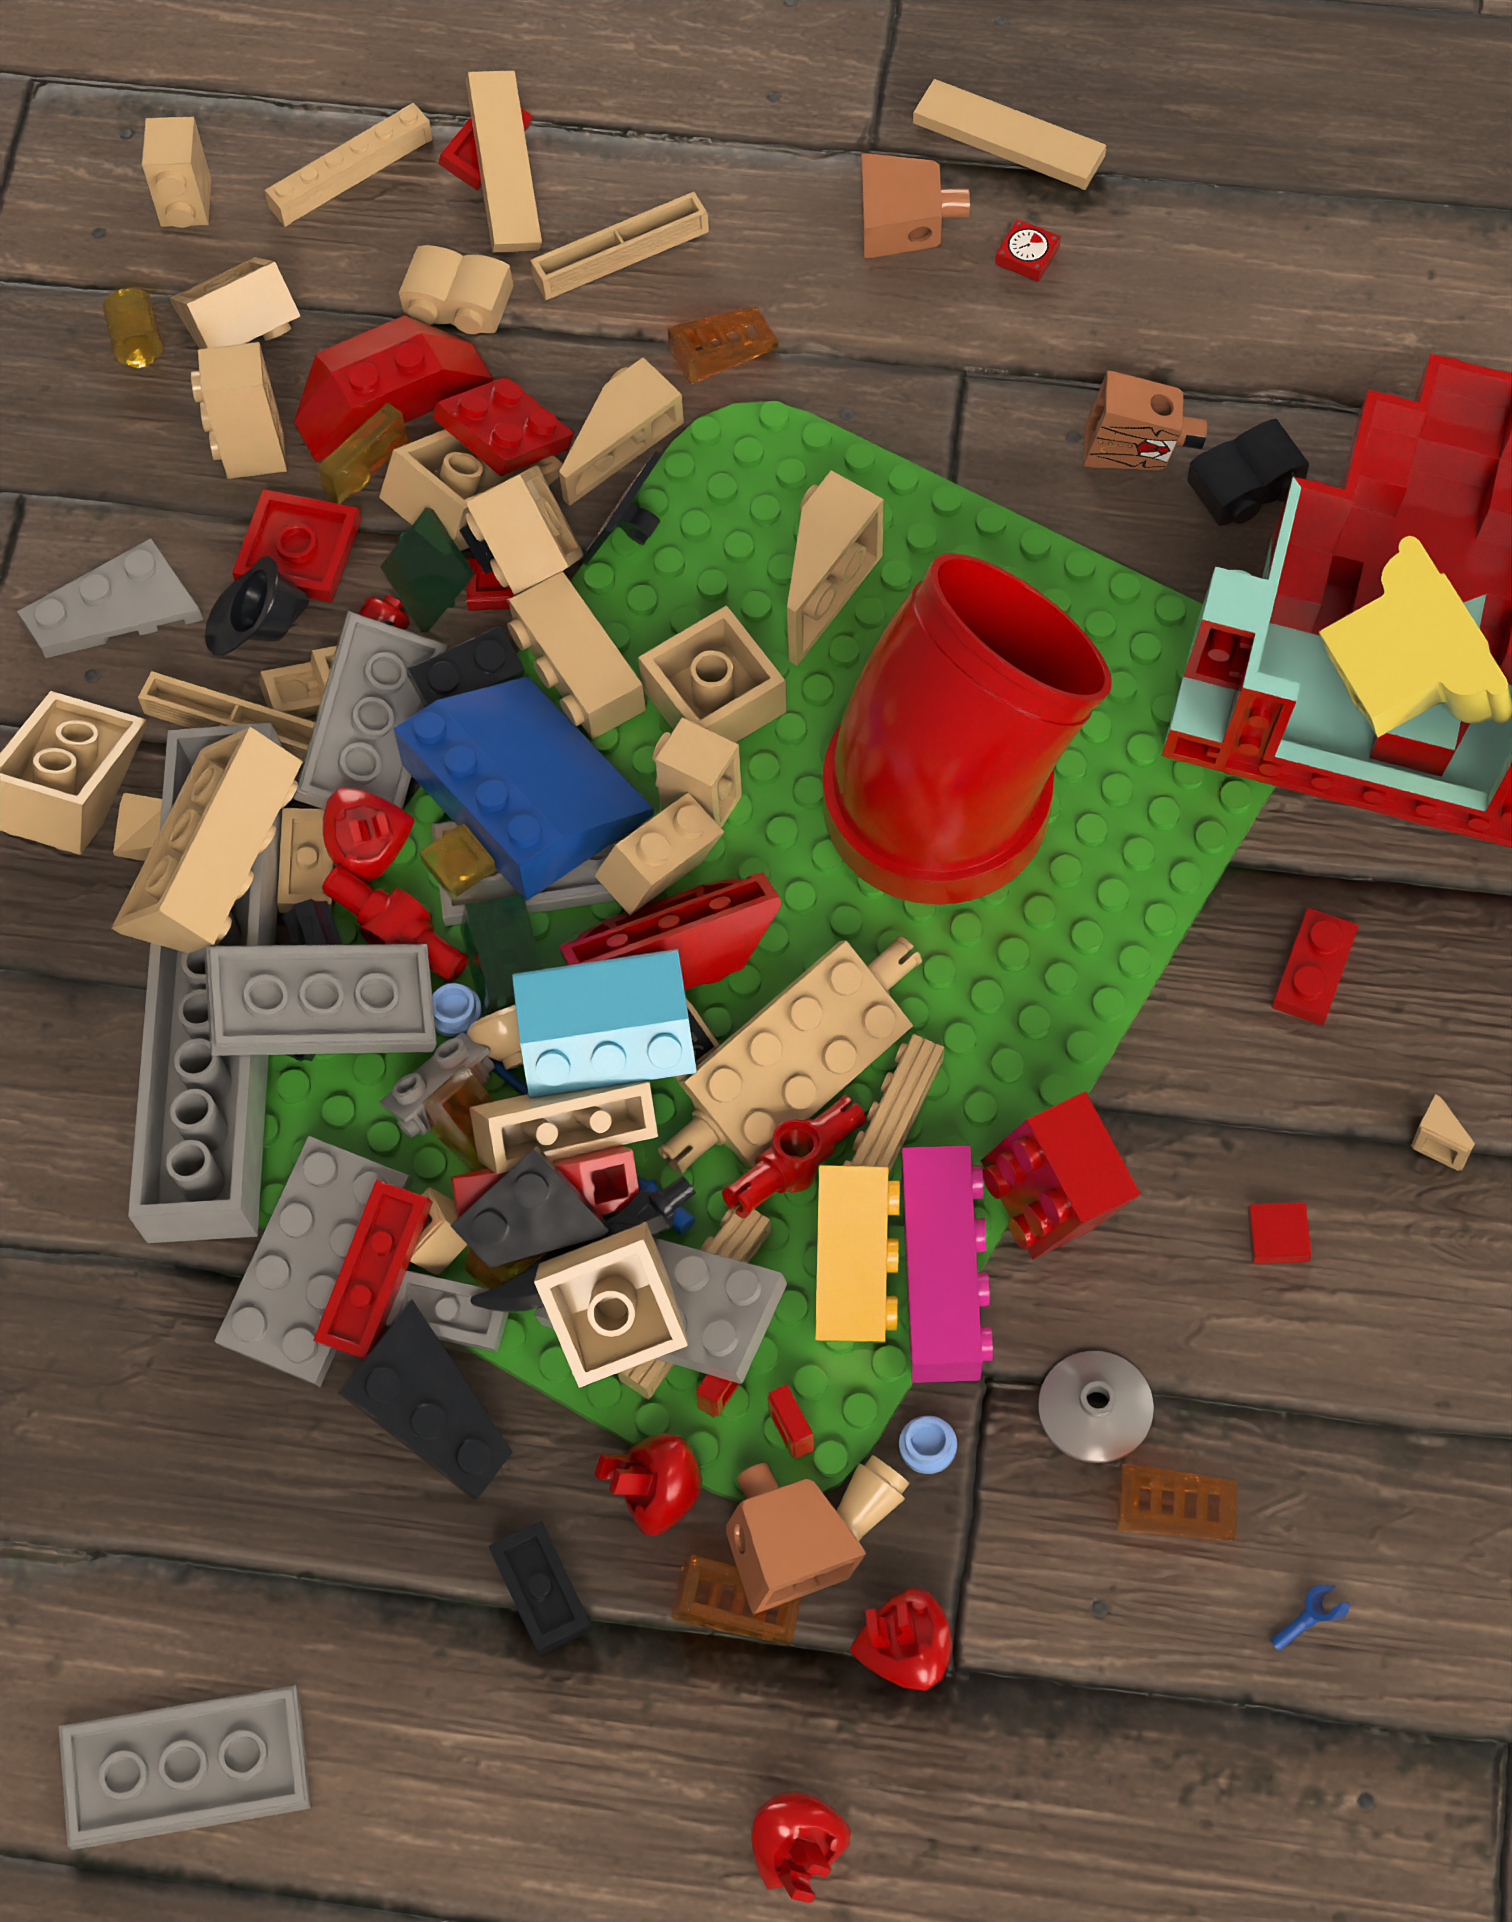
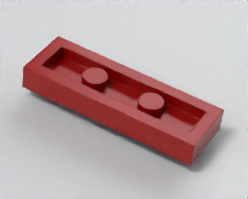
(373, 1270)

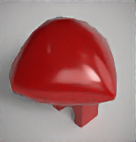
(364, 832)
(656, 1479)
(906, 1640)
(796, 1839)

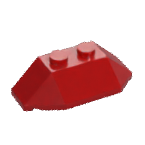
(392, 363)
(709, 925)

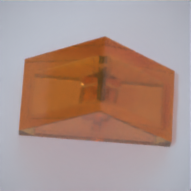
(451, 1117)

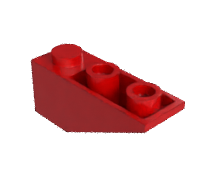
(602, 1177)

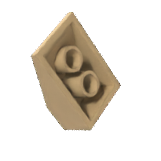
(442, 477)
(833, 555)
(65, 771)

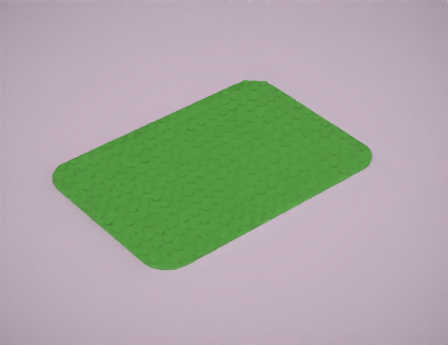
(1013, 984)

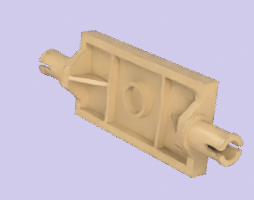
(794, 1054)

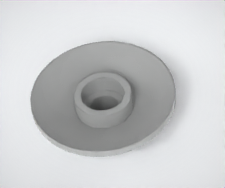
(1092, 1432)

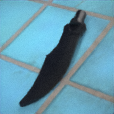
(653, 1208)

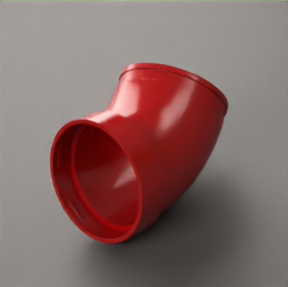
(956, 734)

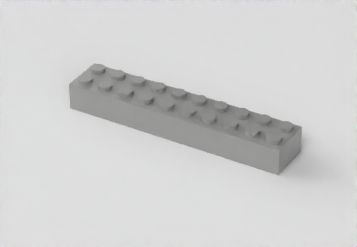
(198, 1111)

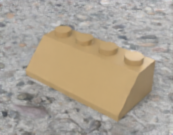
(210, 843)

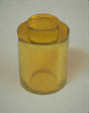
(132, 327)

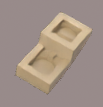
(298, 687)

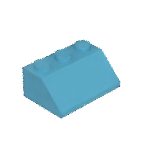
(603, 1023)

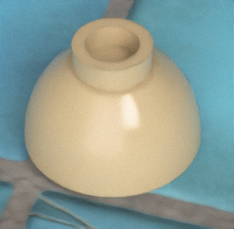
(500, 1035)

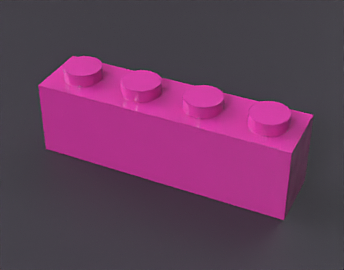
(942, 1264)

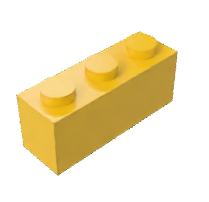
(855, 1254)

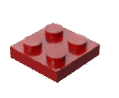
(503, 426)
(305, 539)

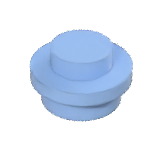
(455, 1009)
(927, 1444)

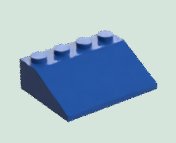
(520, 780)

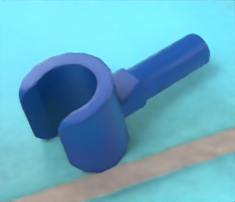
(1310, 1616)

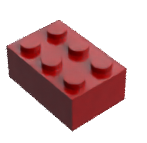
(1058, 1176)

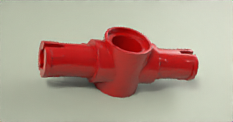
(394, 920)
(783, 1173)

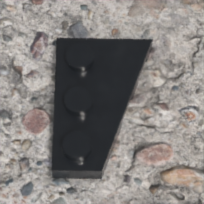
(427, 1404)

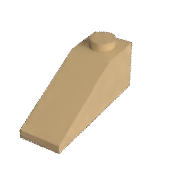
(626, 420)

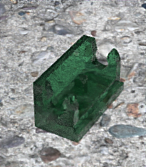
(498, 945)

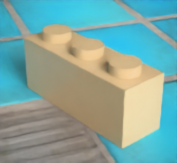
(239, 410)
(575, 656)
(562, 1123)

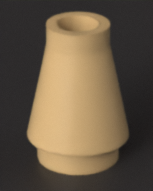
(871, 1496)

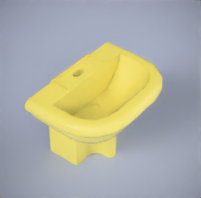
(1416, 650)

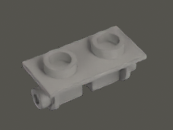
(411, 1090)

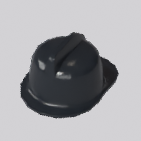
(254, 608)

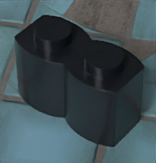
(1247, 472)

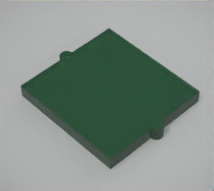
(427, 570)

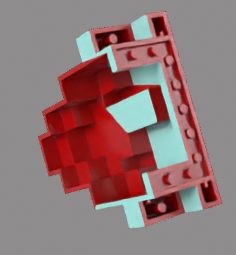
(1257, 676)

